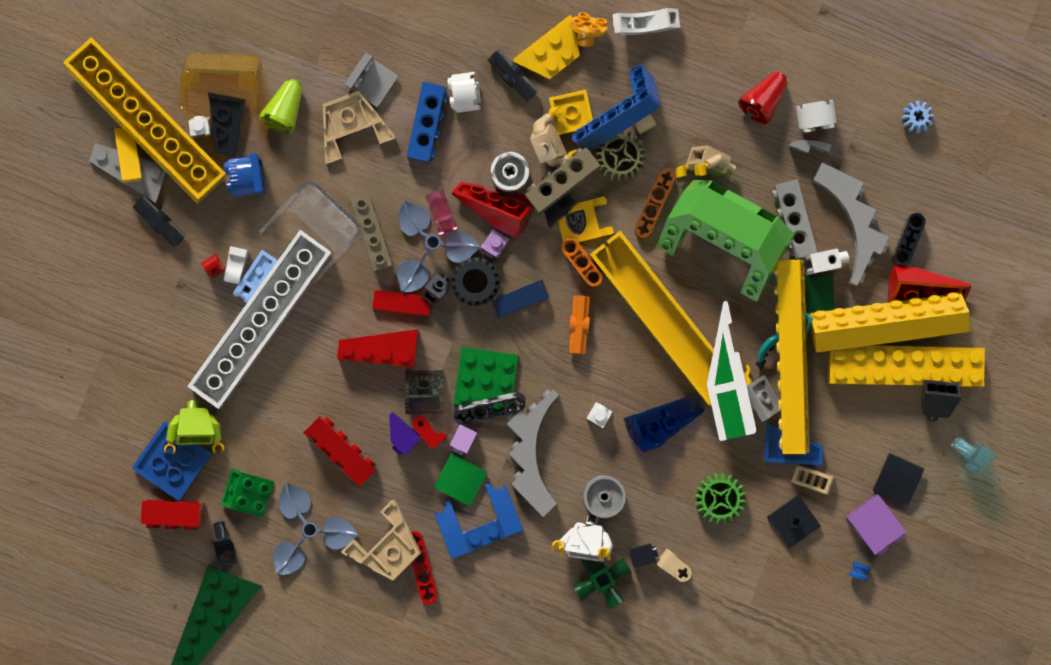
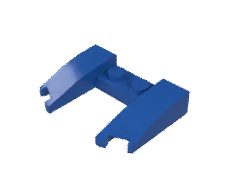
(461, 543)

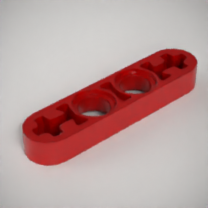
(424, 567)

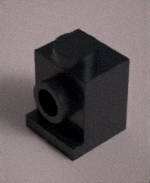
(436, 289)

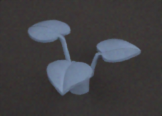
(458, 246)
(337, 530)

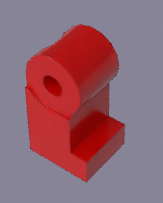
(213, 266)
(430, 436)

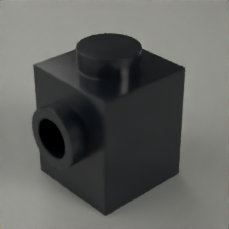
(643, 555)

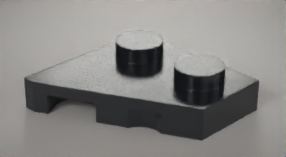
(558, 209)

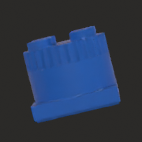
(245, 176)

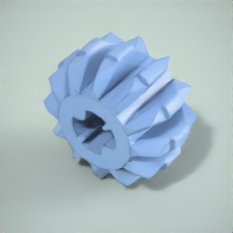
(923, 115)

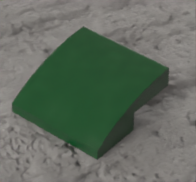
(819, 293)

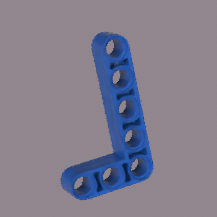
(623, 115)

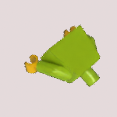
(194, 427)

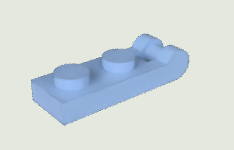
(255, 275)

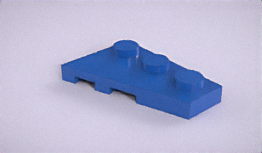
(774, 454)

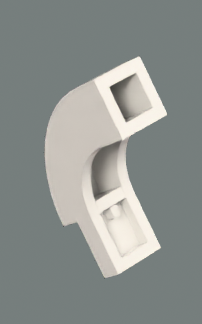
(647, 22)

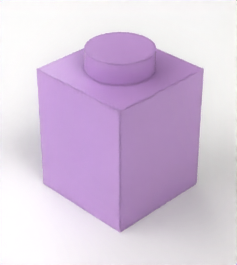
(462, 439)

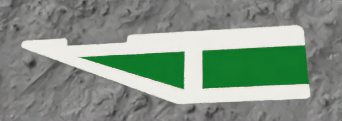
(728, 386)

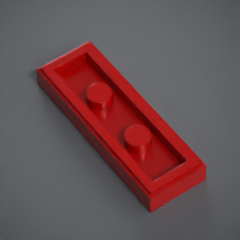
(400, 303)

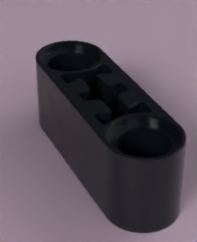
(915, 237)

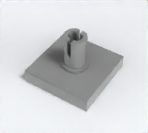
(763, 398)

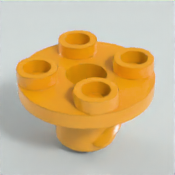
(587, 28)

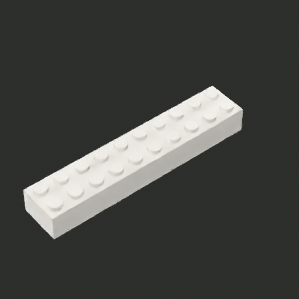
(260, 319)

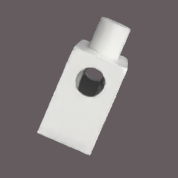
(819, 262)

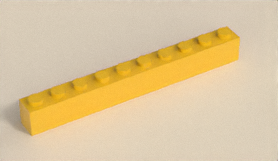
(793, 357)

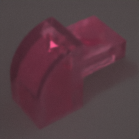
(441, 211)

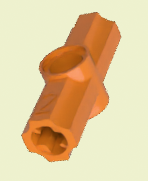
(579, 324)

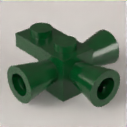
(602, 580)

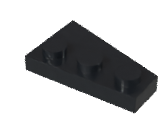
(226, 121)

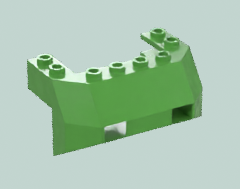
(732, 226)

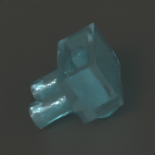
(976, 457)

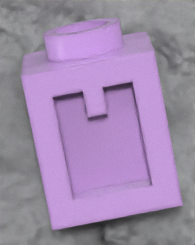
(494, 244)

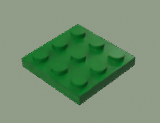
(484, 375)

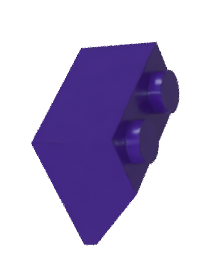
(402, 435)

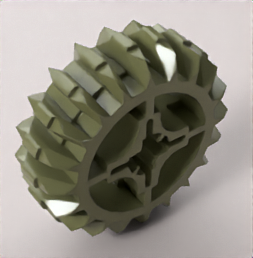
(629, 159)

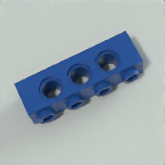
(428, 92)

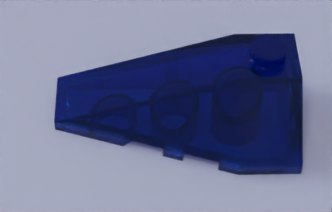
(656, 425)

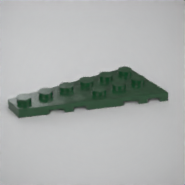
(214, 610)

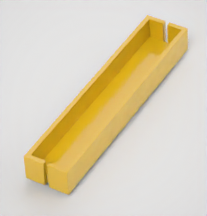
(657, 310)

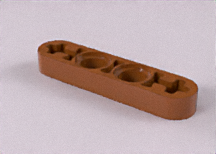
(657, 204)

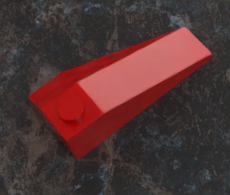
(502, 210)
(912, 282)

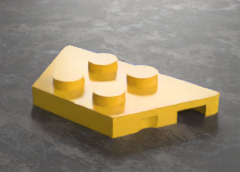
(551, 52)

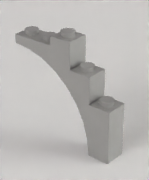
(867, 241)
(526, 427)

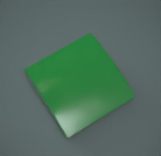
(460, 479)

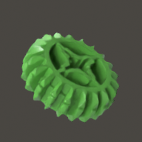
(731, 486)

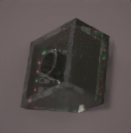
(424, 392)

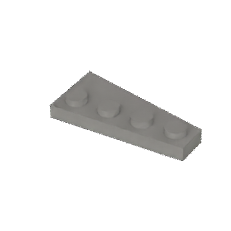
(151, 173)

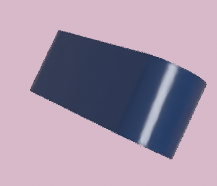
(520, 298)

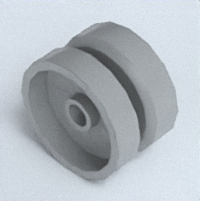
(598, 506)

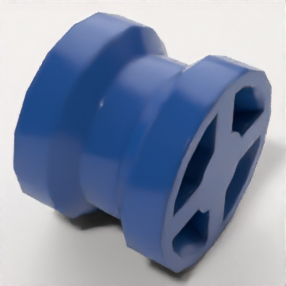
(860, 571)

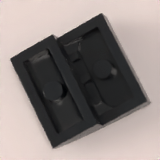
(898, 479)

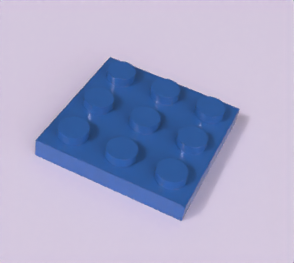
(171, 471)

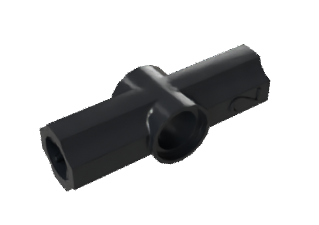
(512, 75)
(159, 221)

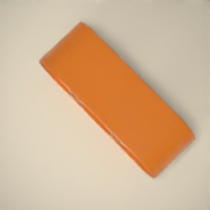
(583, 271)

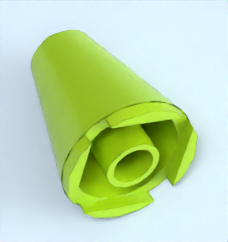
(283, 108)

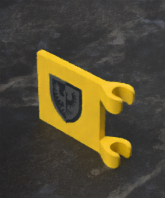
(582, 222)

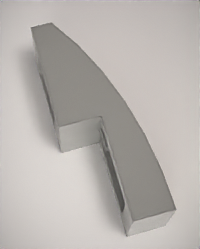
(804, 145)

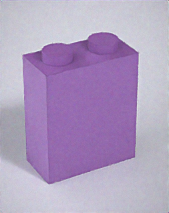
(876, 525)

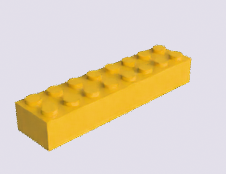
(889, 322)
(906, 365)

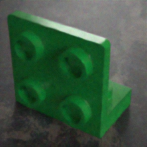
(247, 493)

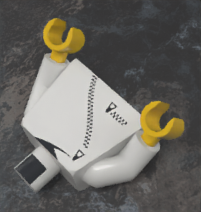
(585, 541)

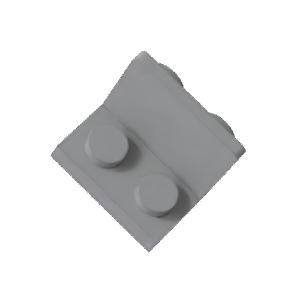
(371, 80)

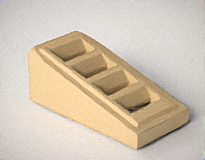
(797, 473)

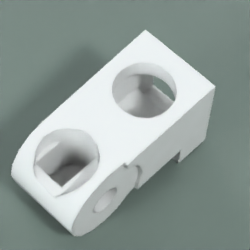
(235, 265)

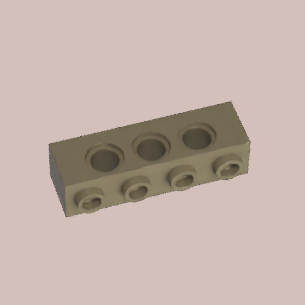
(543, 202)
(371, 232)

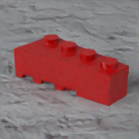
(387, 348)
(340, 450)

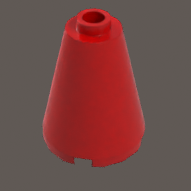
(764, 98)

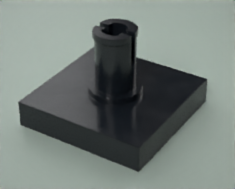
(793, 521)

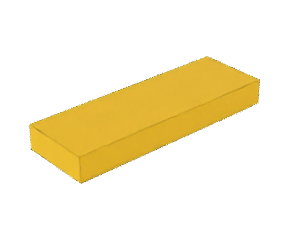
(127, 156)

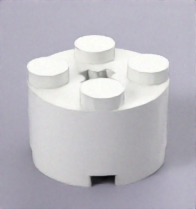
(465, 92)
(816, 115)
(507, 161)

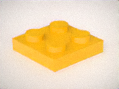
(575, 110)

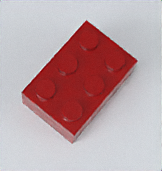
(172, 514)

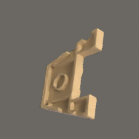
(347, 116)
(393, 551)

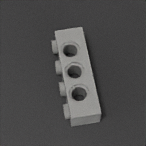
(792, 190)

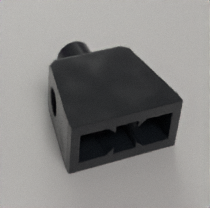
(939, 399)

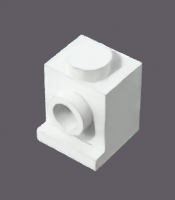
(200, 127)
(599, 415)

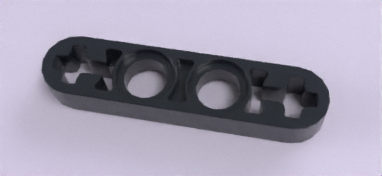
(488, 405)

